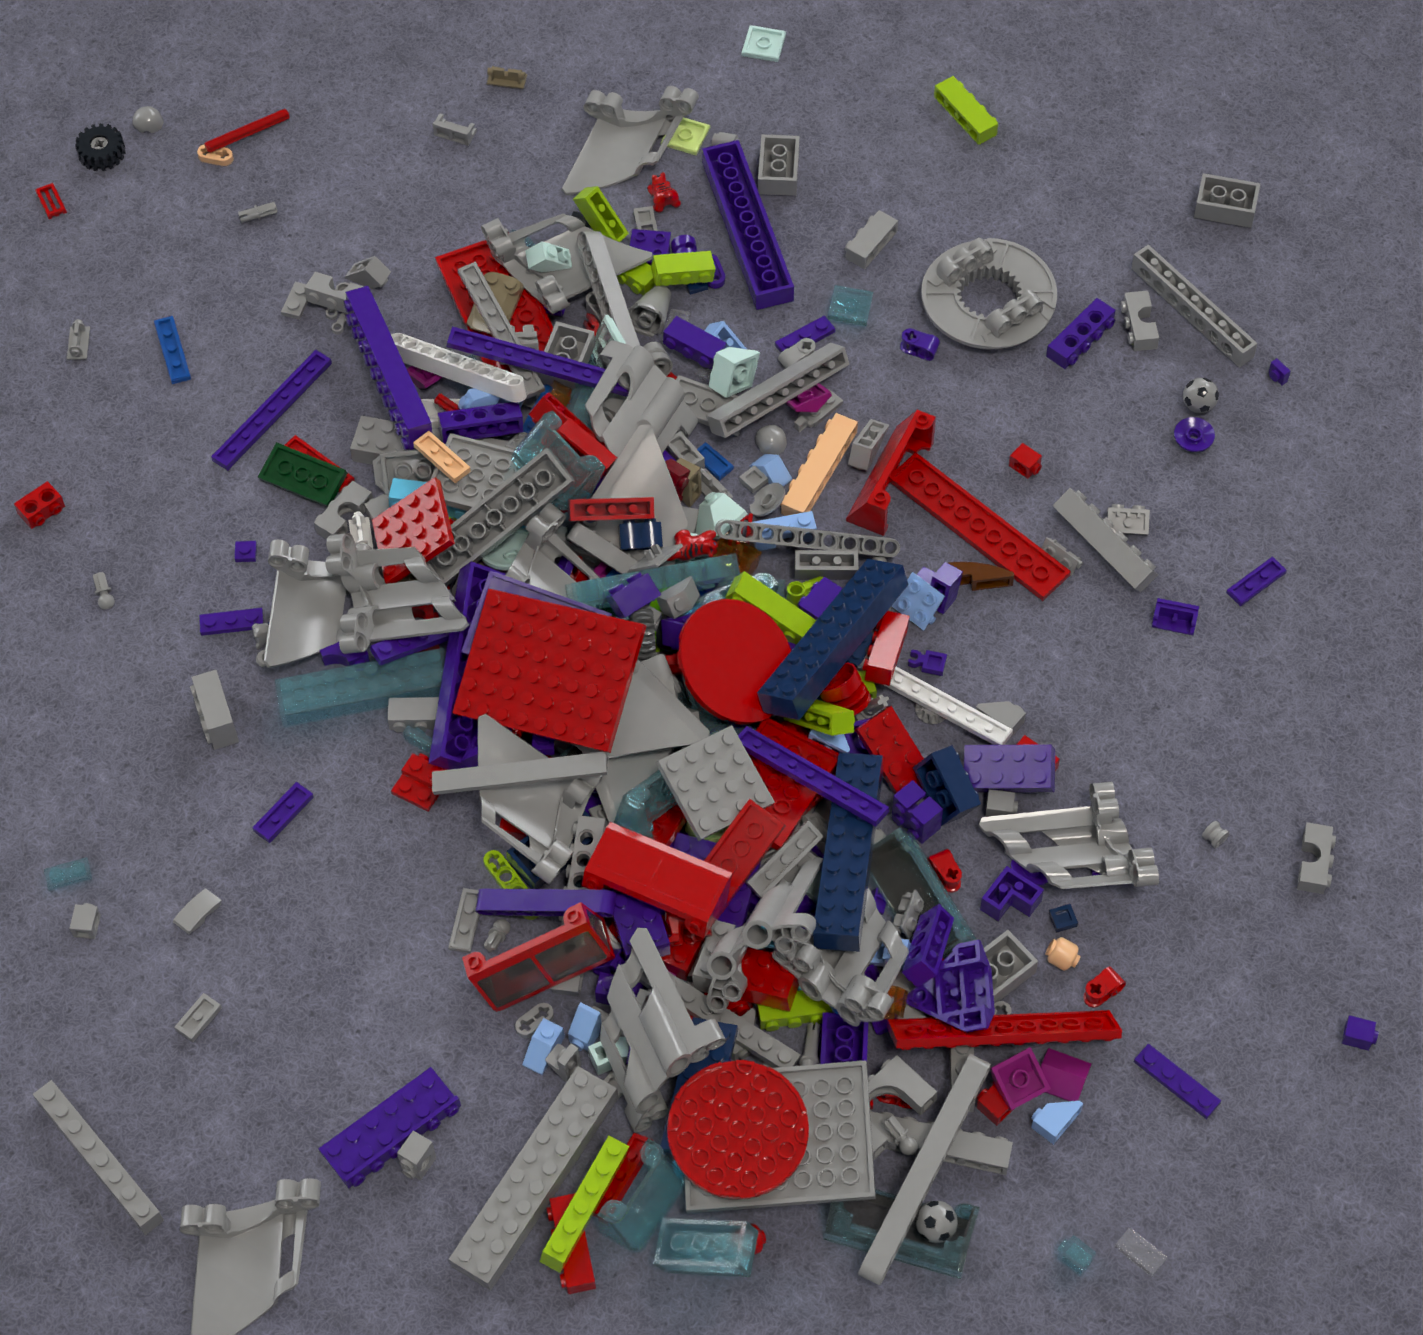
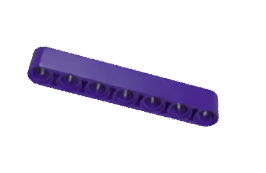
(542, 901)

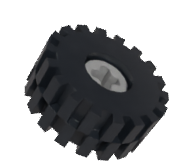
(96, 157)

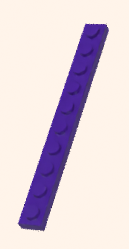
(528, 358)

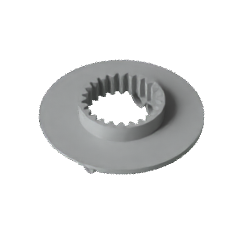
(989, 258)

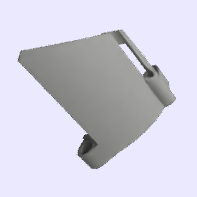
(624, 138)
(556, 286)
(537, 555)
(304, 605)
(538, 809)
(242, 1256)

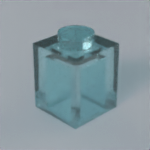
(1075, 1255)

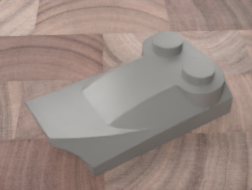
(401, 465)

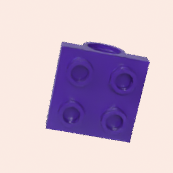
(652, 241)

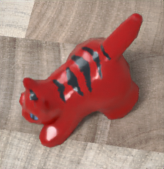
(663, 193)
(694, 545)

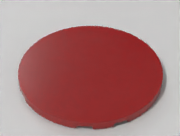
(728, 656)
(738, 1129)

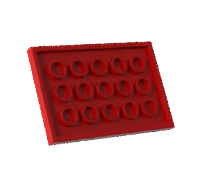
(790, 796)

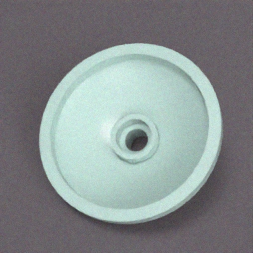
(505, 553)

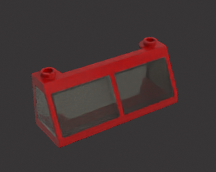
(543, 960)

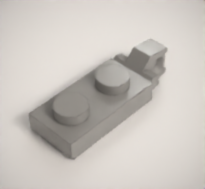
(812, 419)

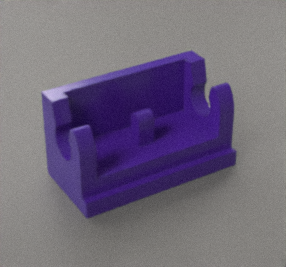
(1175, 616)

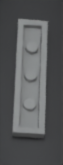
(784, 859)

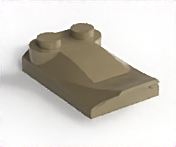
(506, 291)

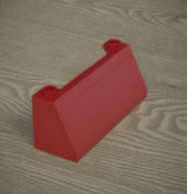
(872, 503)
(659, 877)

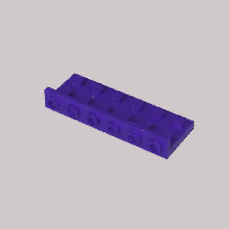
(385, 1128)

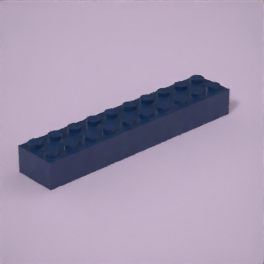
(832, 639)
(847, 860)

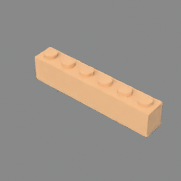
(819, 465)

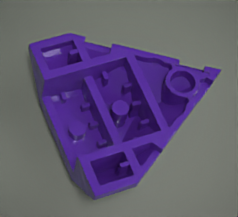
(960, 991)

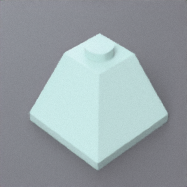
(716, 508)

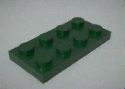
(302, 474)

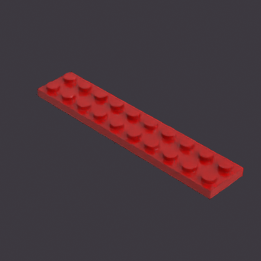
(979, 526)
(1007, 1029)

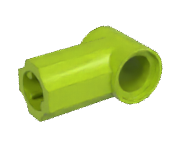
(797, 590)

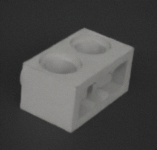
(683, 448)

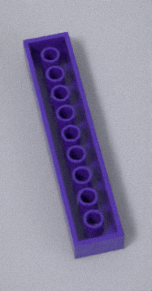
(747, 225)
(386, 366)
(454, 732)

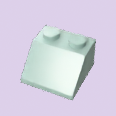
(733, 370)

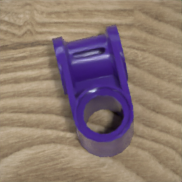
(920, 345)

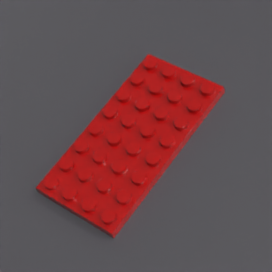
(528, 310)

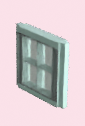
(606, 332)

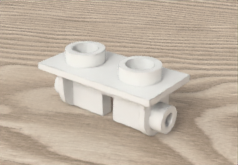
(361, 529)

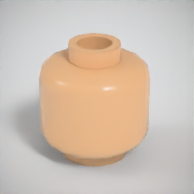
(1062, 953)

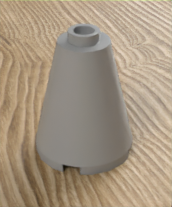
(651, 311)

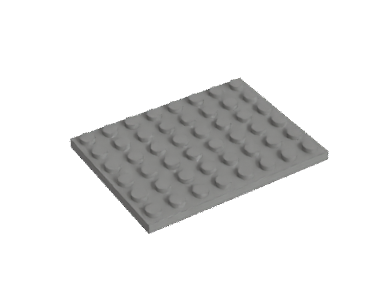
(839, 1145)

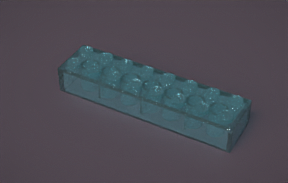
(704, 573)
(358, 687)

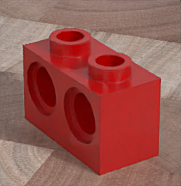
(38, 504)

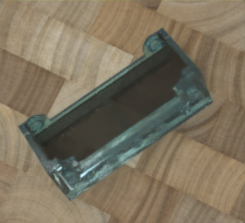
(902, 867)
(859, 1222)

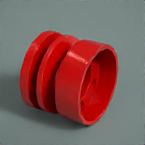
(847, 690)

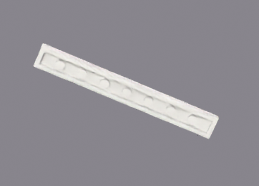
(948, 707)

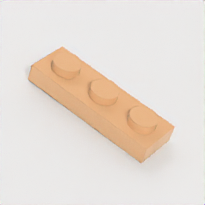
(442, 457)

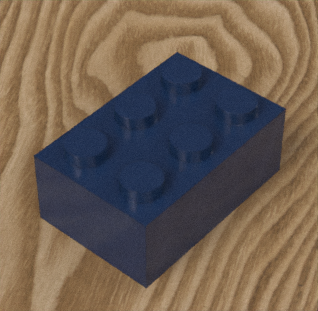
(947, 784)

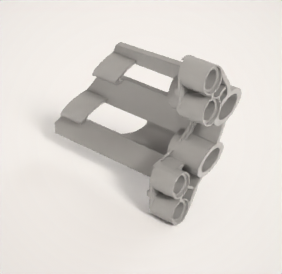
(778, 915)
(839, 975)
(658, 1036)

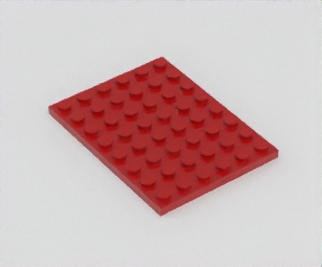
(550, 669)

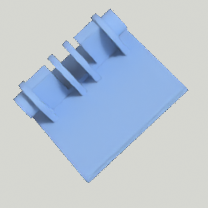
(919, 601)

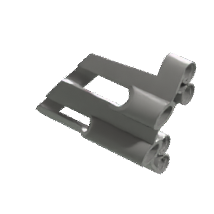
(650, 401)
(385, 609)
(1084, 838)

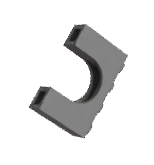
(902, 1081)

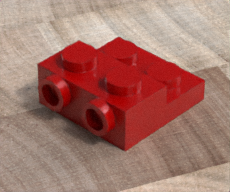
(416, 782)

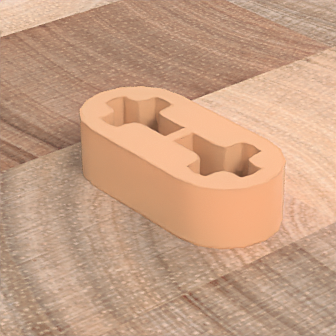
(215, 156)

